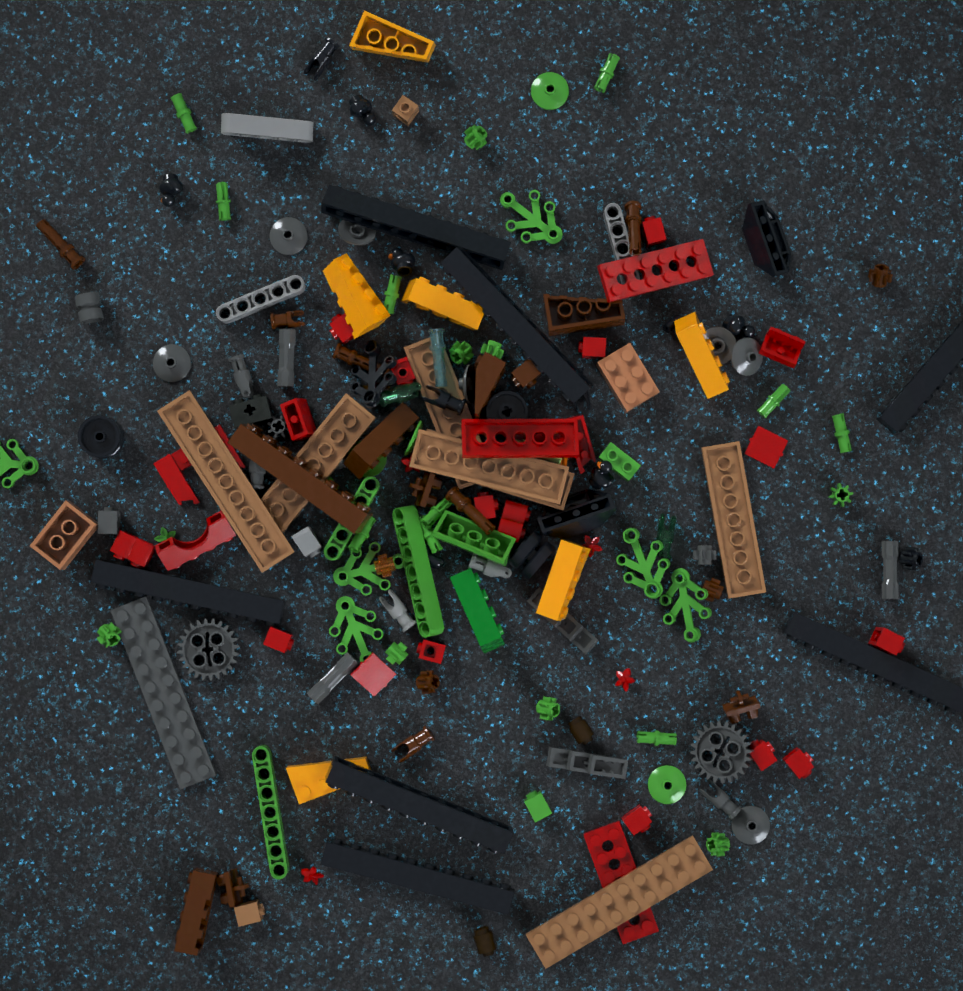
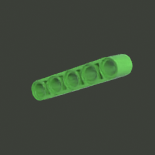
(334, 541)

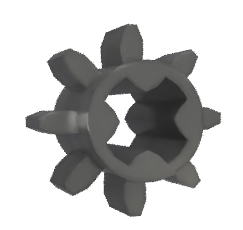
(273, 429)
(704, 555)

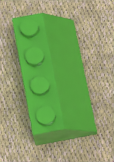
(469, 537)

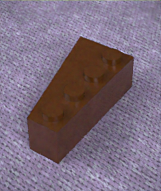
(580, 314)
(381, 440)
(196, 912)

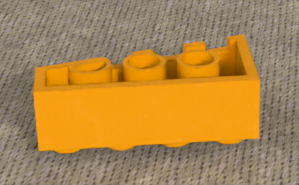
(388, 39)
(355, 295)
(443, 303)
(701, 355)
(562, 580)
(309, 778)

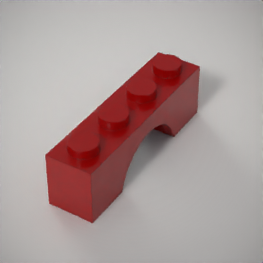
(175, 552)

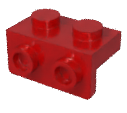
(781, 347)

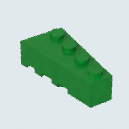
(477, 610)

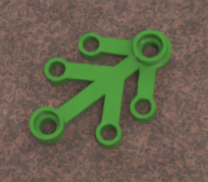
(533, 220)
(7, 463)
(643, 566)
(364, 570)
(684, 602)
(354, 627)

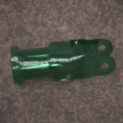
(400, 393)
(665, 536)

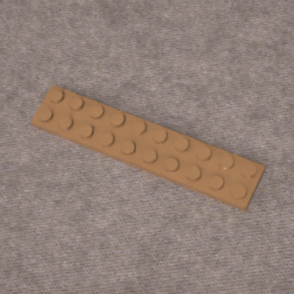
(226, 481)
(619, 901)

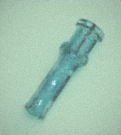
(437, 347)

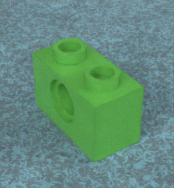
(620, 461)

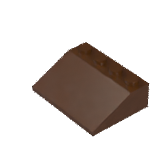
(488, 375)

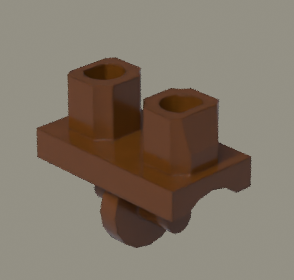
(422, 489)
(739, 705)
(234, 887)

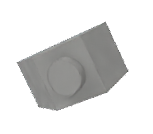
(307, 542)

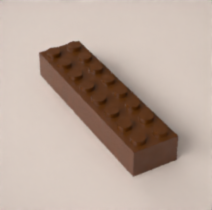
(300, 478)

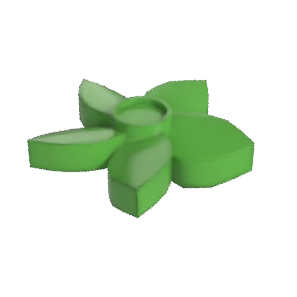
(164, 535)

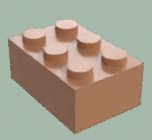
(627, 378)
(64, 535)

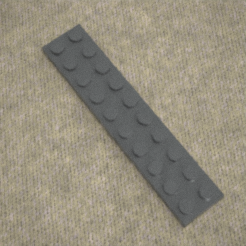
(163, 692)

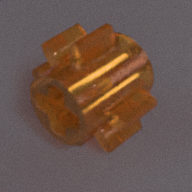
(384, 565)

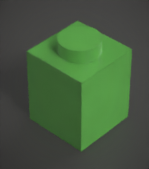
(537, 805)

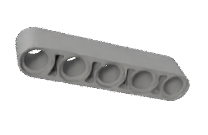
(266, 127)
(615, 241)
(268, 292)

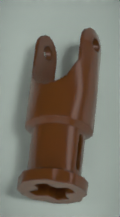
(415, 742)

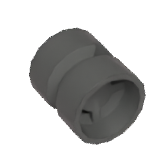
(89, 309)

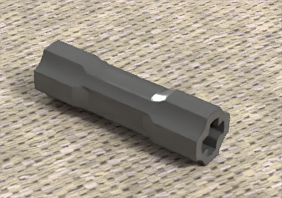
(287, 344)
(890, 554)
(332, 678)

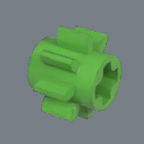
(475, 137)
(493, 348)
(461, 352)
(840, 500)
(109, 635)
(396, 653)
(548, 708)
(718, 844)

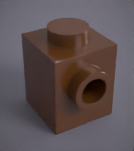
(525, 375)

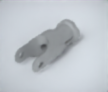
(489, 567)
(398, 612)

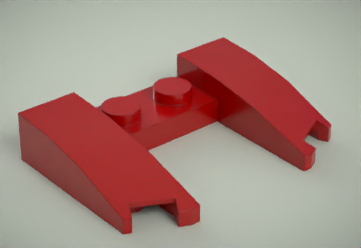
(585, 447)
(173, 464)

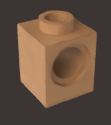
(405, 110)
(249, 912)

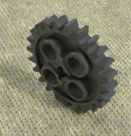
(191, 650)
(736, 760)

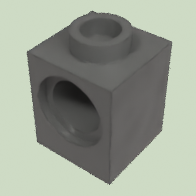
(109, 521)

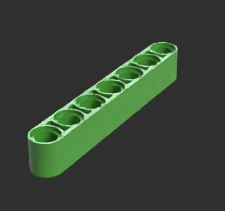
(418, 571)
(268, 821)

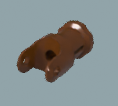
(286, 319)

